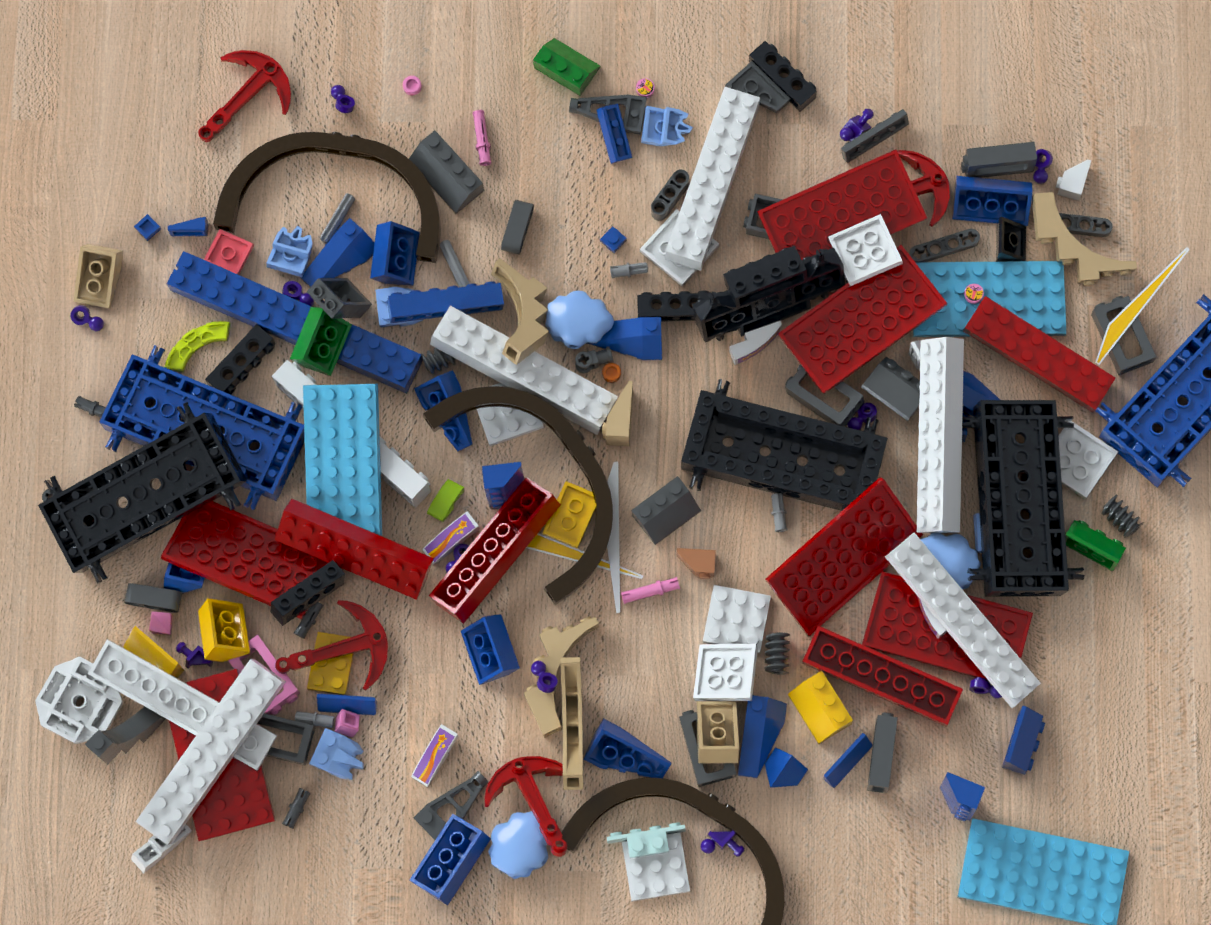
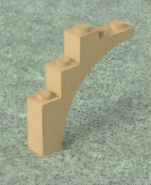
(1068, 249)
(531, 313)
(557, 646)
(572, 723)

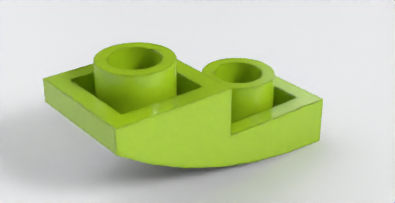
(445, 499)

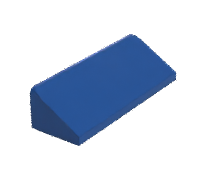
(614, 133)
(355, 704)
(848, 760)

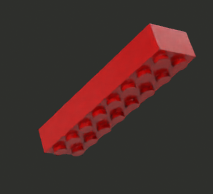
(1039, 354)
(354, 548)
(494, 550)
(882, 676)

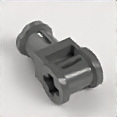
(593, 359)

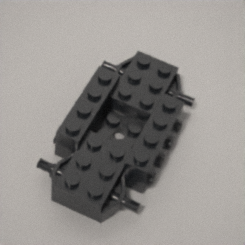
(768, 292)

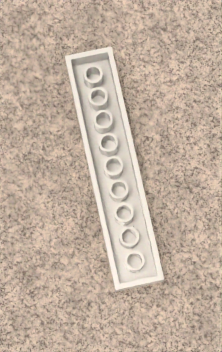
(712, 178)
(563, 389)
(940, 435)
(394, 471)
(210, 751)

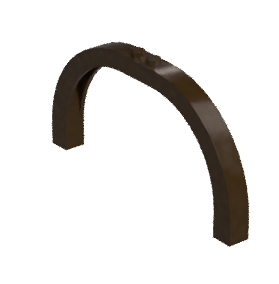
(337, 144)
(573, 441)
(707, 804)

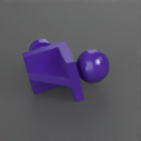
(856, 126)
(193, 657)
(721, 839)

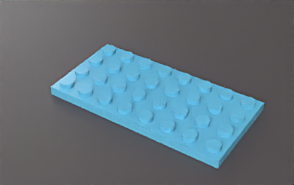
(1023, 287)
(344, 452)
(1043, 873)

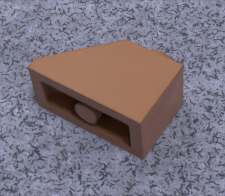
(698, 561)

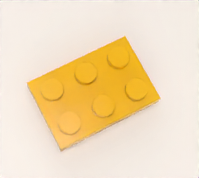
(573, 515)
(332, 674)

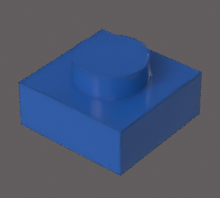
(147, 227)
(613, 239)

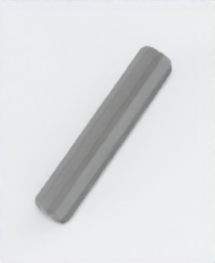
(337, 218)
(454, 263)

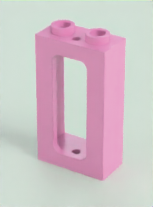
(289, 693)

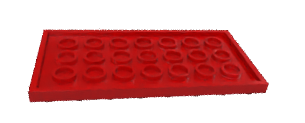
(842, 202)
(861, 322)
(238, 553)
(842, 557)
(901, 630)
(240, 793)

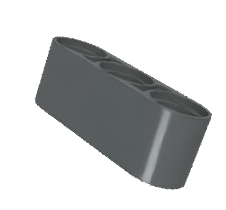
(669, 203)
(517, 227)
(153, 597)

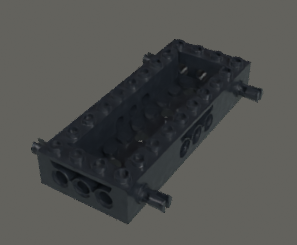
(788, 438)
(1003, 497)
(148, 509)

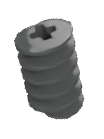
(437, 360)
(1121, 516)
(776, 653)

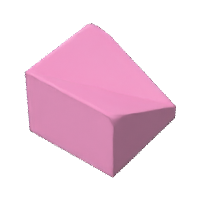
(161, 623)
(347, 723)

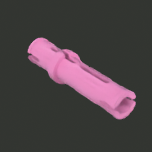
(482, 140)
(650, 590)

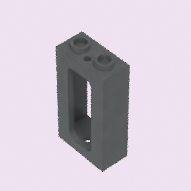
(999, 160)
(756, 204)
(336, 295)
(1116, 354)
(819, 407)
(292, 726)
(882, 753)
(701, 776)

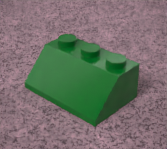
(565, 66)
(320, 341)
(1094, 545)

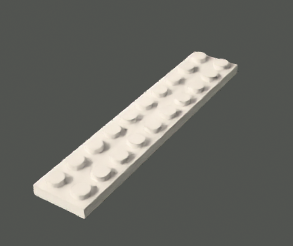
(963, 620)
(170, 697)

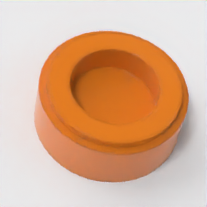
(611, 372)

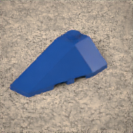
(342, 253)
(635, 338)
(434, 392)
(974, 392)
(181, 579)
(761, 728)
(620, 750)

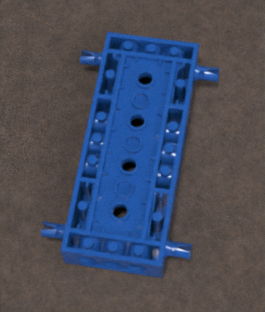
(1156, 403)
(243, 422)

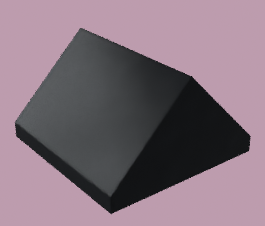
(1010, 241)

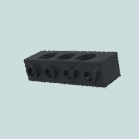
(799, 98)
(665, 299)
(256, 336)
(307, 592)

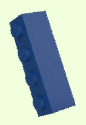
(991, 198)
(501, 482)
(961, 796)
(450, 859)

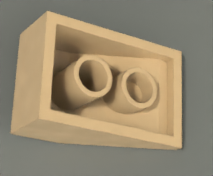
(97, 275)
(618, 423)
(717, 732)

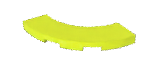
(195, 340)

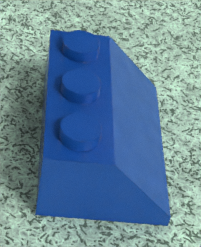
(394, 254)
(490, 649)
(1024, 741)

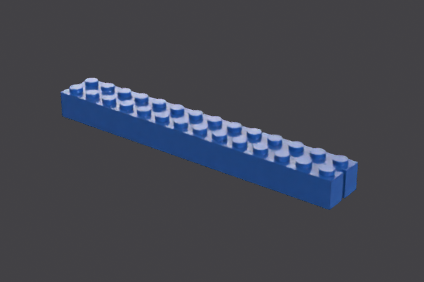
(285, 319)

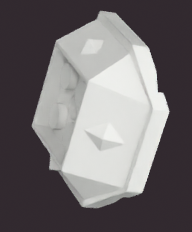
(58, 702)

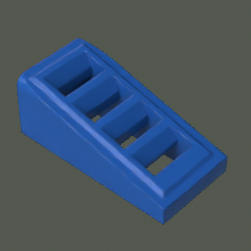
(192, 227)

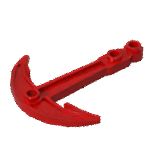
(253, 85)
(928, 183)
(351, 645)
(523, 777)

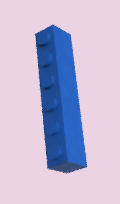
(435, 302)

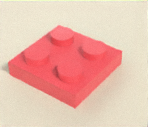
(229, 251)

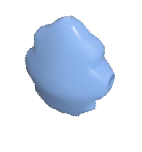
(577, 319)
(954, 555)
(518, 845)

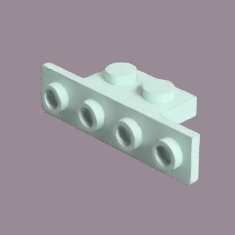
(647, 842)

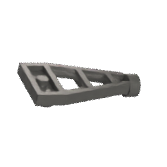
(633, 114)
(428, 816)

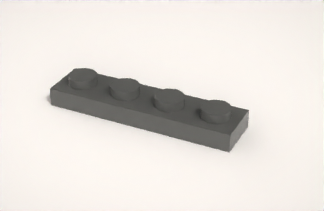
(875, 135)

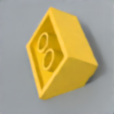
(223, 630)
(147, 649)
(820, 707)

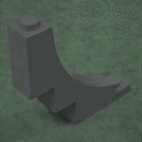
(124, 736)

